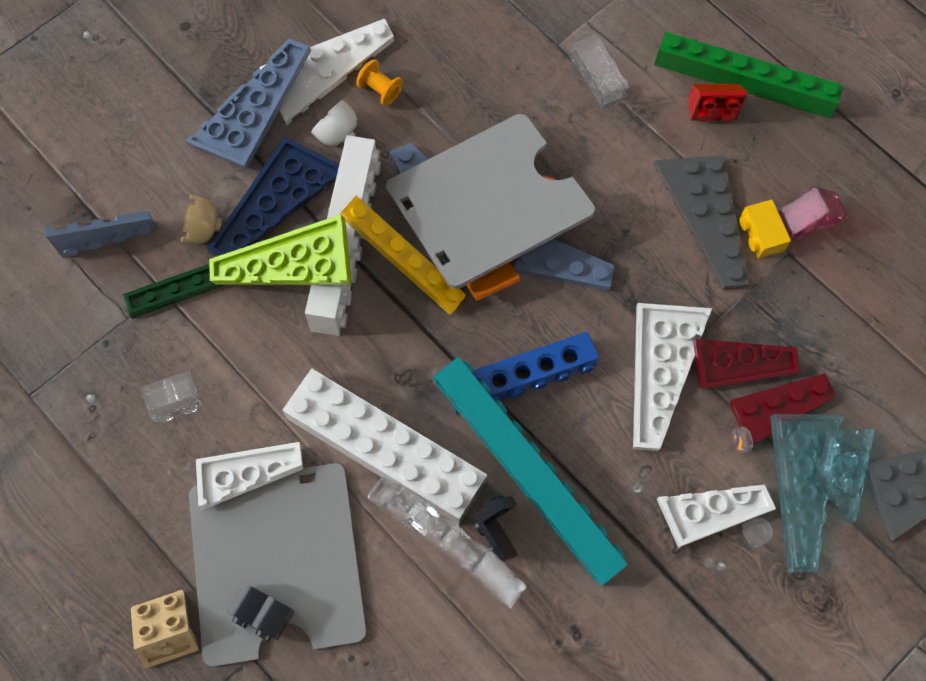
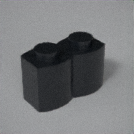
(261, 612)

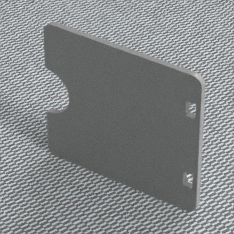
(487, 201)
(289, 545)

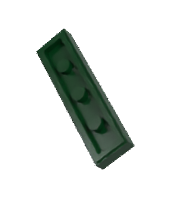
(169, 291)

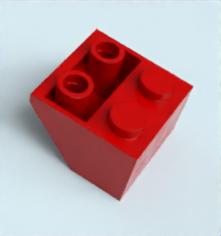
(716, 102)

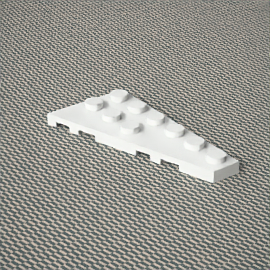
(331, 63)
(661, 366)

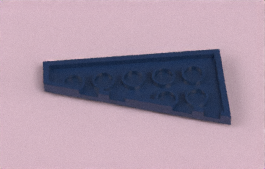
(280, 189)

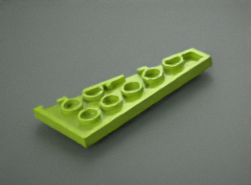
(300, 257)

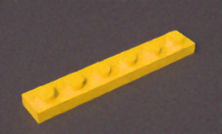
(401, 254)

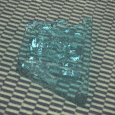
(845, 468)

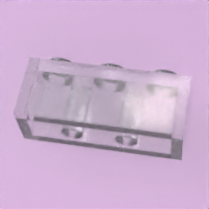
(599, 71)

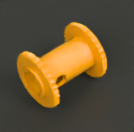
(379, 82)

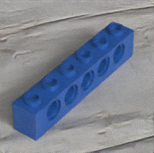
(578, 346)

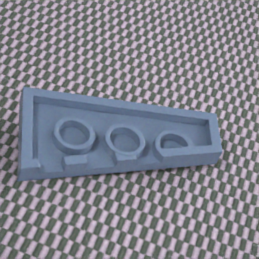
(101, 232)
(565, 264)

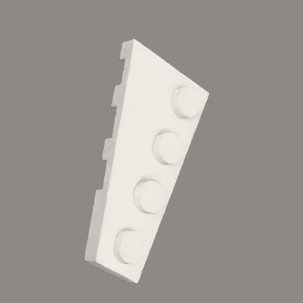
(707, 513)

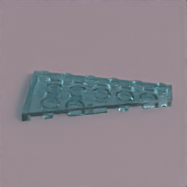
(798, 453)

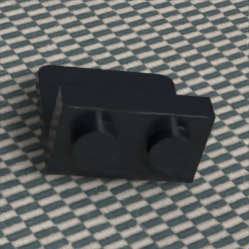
(488, 526)

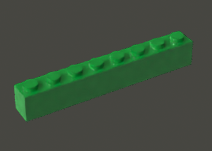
(754, 75)

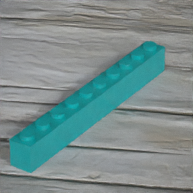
(530, 472)

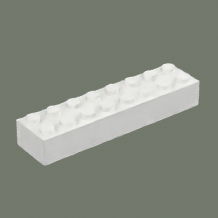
(355, 177)
(385, 445)

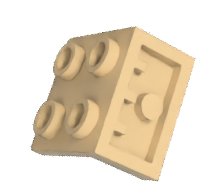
(162, 629)

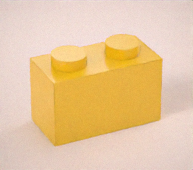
(764, 229)

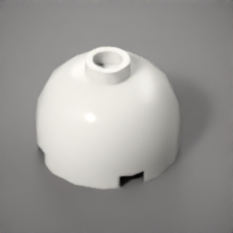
(336, 125)

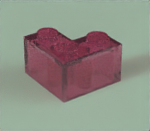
(812, 210)

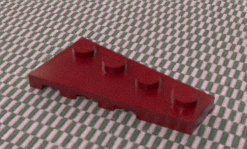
(738, 362)
(793, 398)

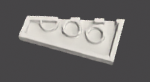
(240, 472)

